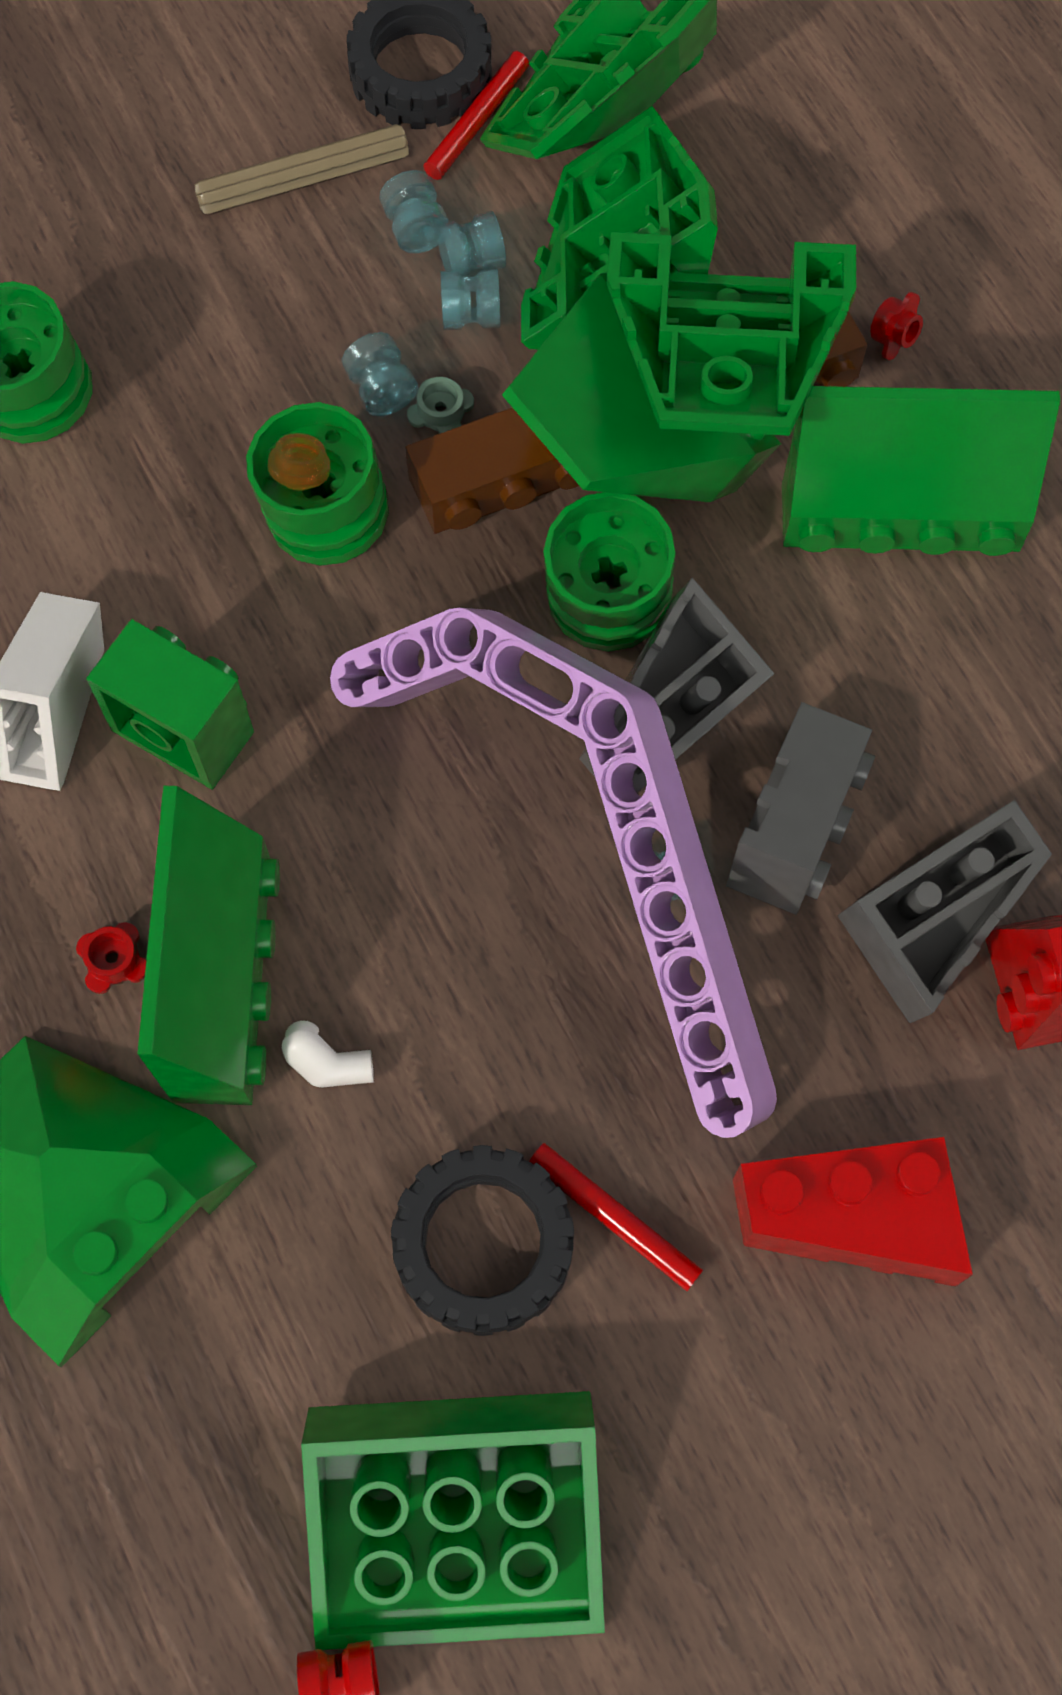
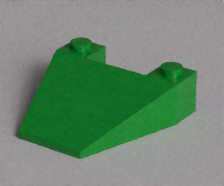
(597, 420)

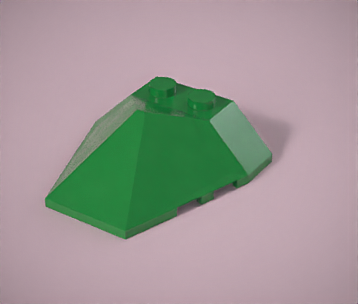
(600, 73)
(623, 184)
(729, 346)
(92, 1188)

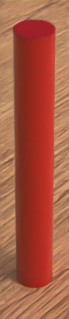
(476, 115)
(617, 1218)

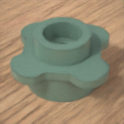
(437, 393)

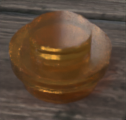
(299, 462)

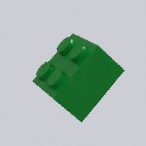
(172, 702)

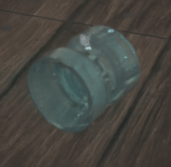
(412, 206)
(471, 244)
(457, 299)
(383, 380)

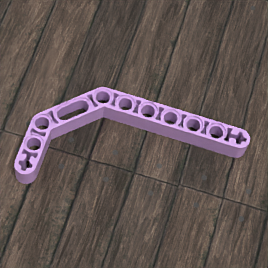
(631, 820)

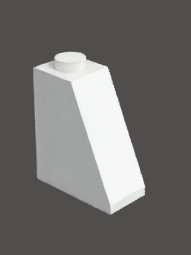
(47, 689)

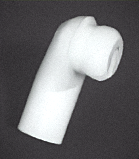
(320, 1063)

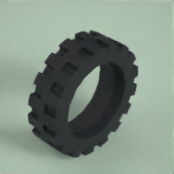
(425, 100)
(435, 1185)

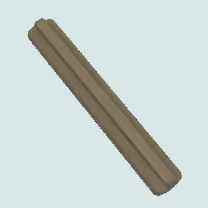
(301, 169)

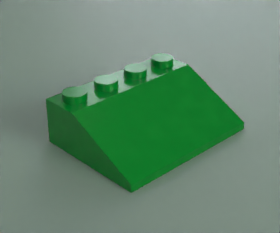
(917, 469)
(207, 955)
(453, 1520)

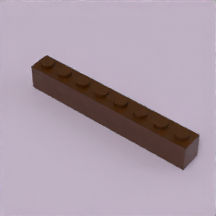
(505, 465)

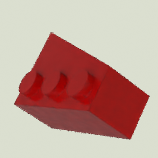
(1029, 978)
(859, 1207)

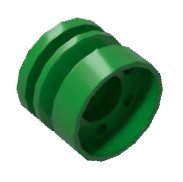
(41, 367)
(339, 515)
(611, 540)

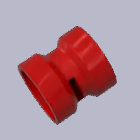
(339, 1674)

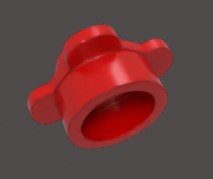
(897, 324)
(96, 947)

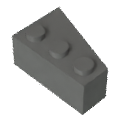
(694, 671)
(801, 809)
(941, 909)

